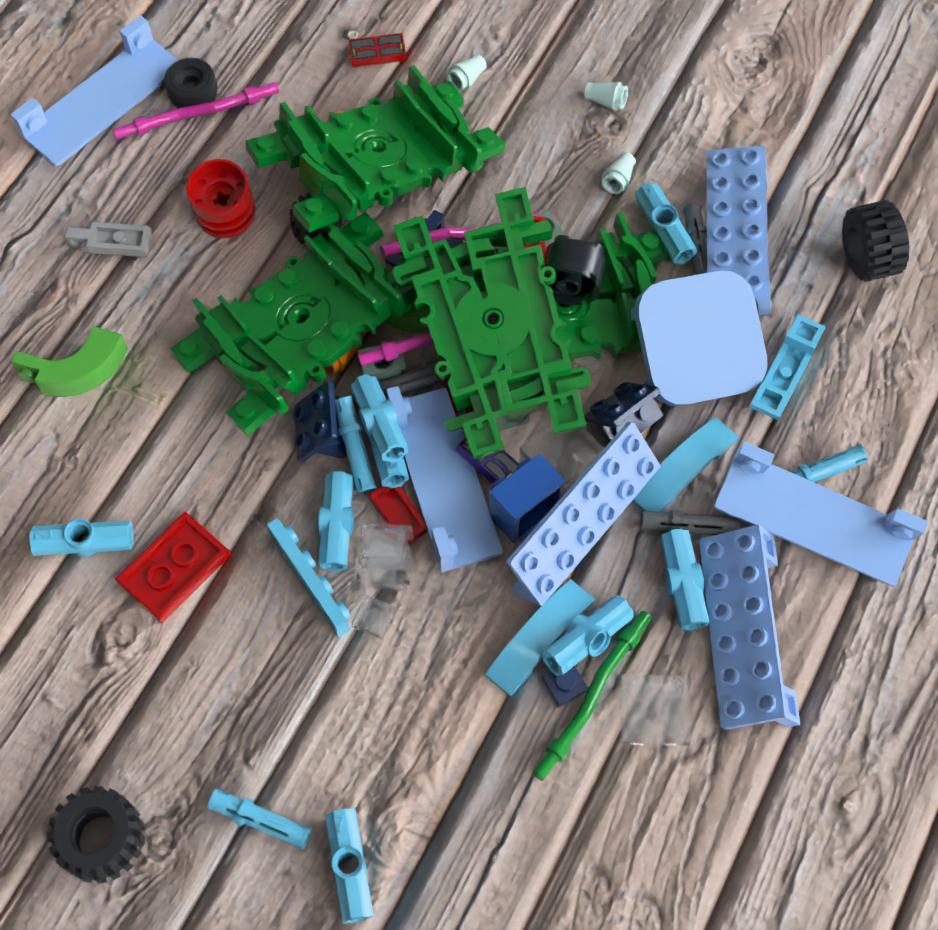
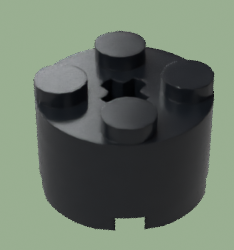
(577, 268)

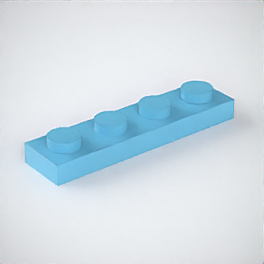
(318, 588)

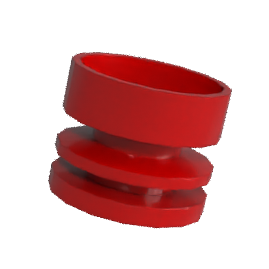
(221, 198)

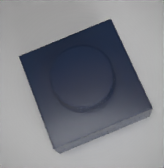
(566, 686)

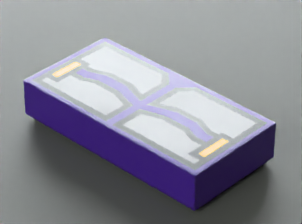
(491, 466)

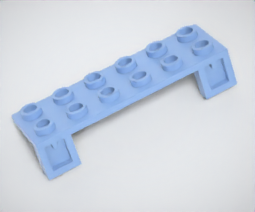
(98, 99)
(739, 217)
(444, 481)
(582, 515)
(817, 516)
(744, 629)

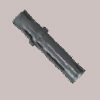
(694, 219)
(694, 523)

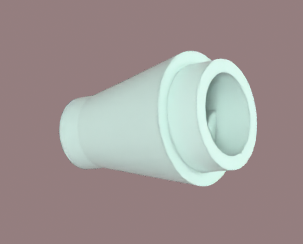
(465, 72)
(607, 94)
(617, 176)

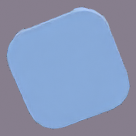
(700, 337)

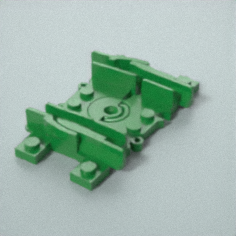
(336, 159)
(603, 322)
(267, 328)
(519, 341)

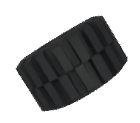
(875, 240)
(73, 819)

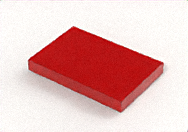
(173, 567)

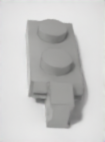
(111, 239)

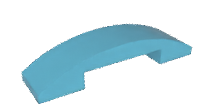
(787, 367)
(684, 465)
(538, 634)

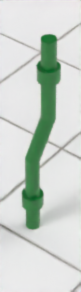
(559, 746)

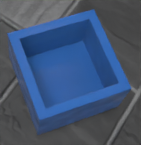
(525, 497)

